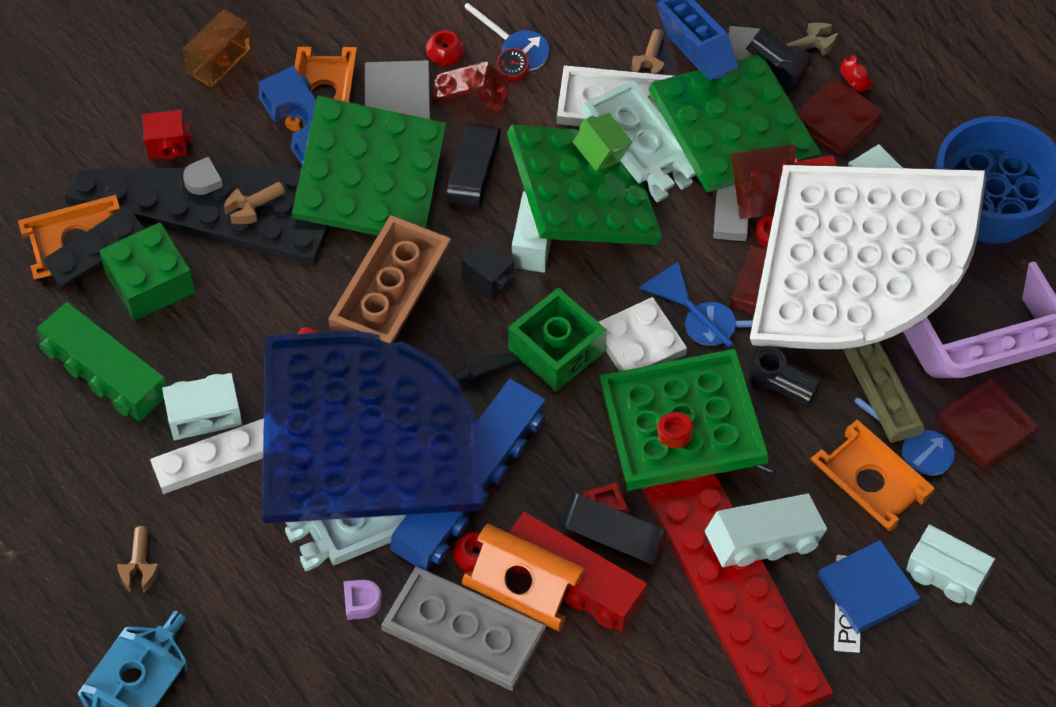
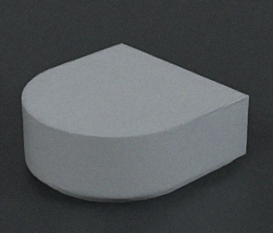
(202, 177)

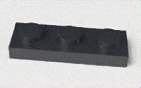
(83, 253)

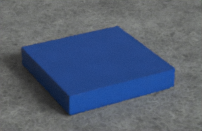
(868, 586)

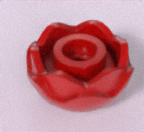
(445, 56)
(855, 74)
(463, 550)

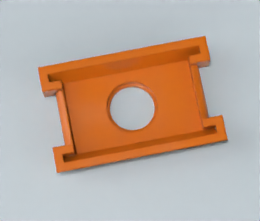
(324, 70)
(49, 229)
(867, 451)
(548, 571)

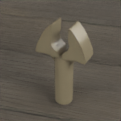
(815, 40)

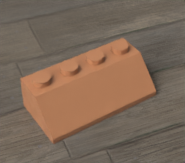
(389, 280)

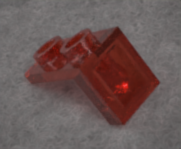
(477, 79)

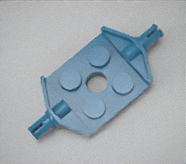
(140, 648)

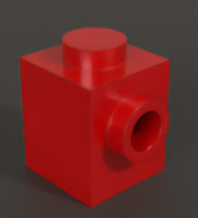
(166, 134)

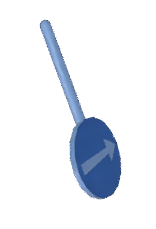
(720, 316)
(925, 453)

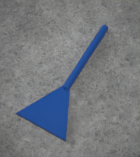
(671, 286)

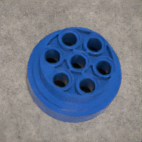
(1017, 169)

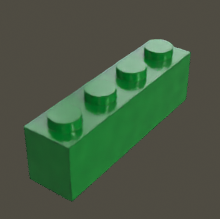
(102, 362)

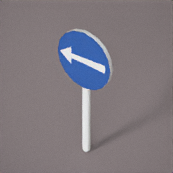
(528, 41)

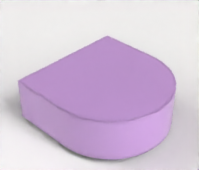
(361, 599)

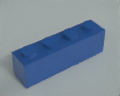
(698, 37)

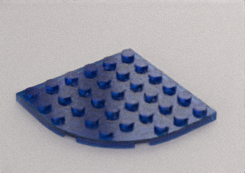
(363, 431)

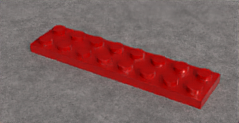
(739, 600)

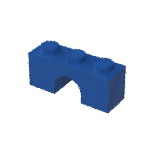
(286, 96)

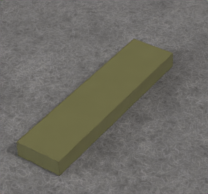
(885, 391)

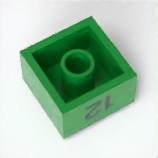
(147, 271)
(557, 339)

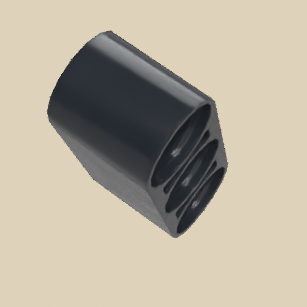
(473, 164)
(613, 528)

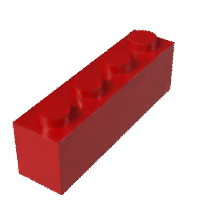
(604, 589)

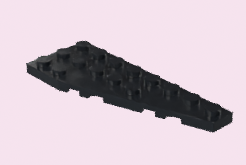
(162, 197)

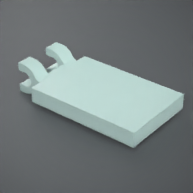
(653, 146)
(341, 537)

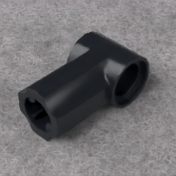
(785, 61)
(784, 378)

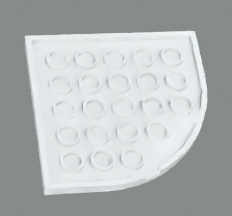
(863, 252)

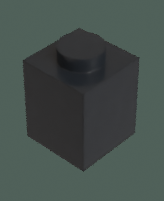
(488, 270)

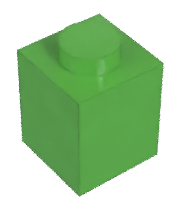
(602, 141)

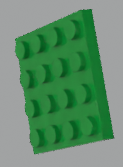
(730, 116)
(367, 167)
(574, 199)
(703, 388)

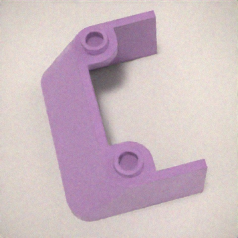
(994, 347)

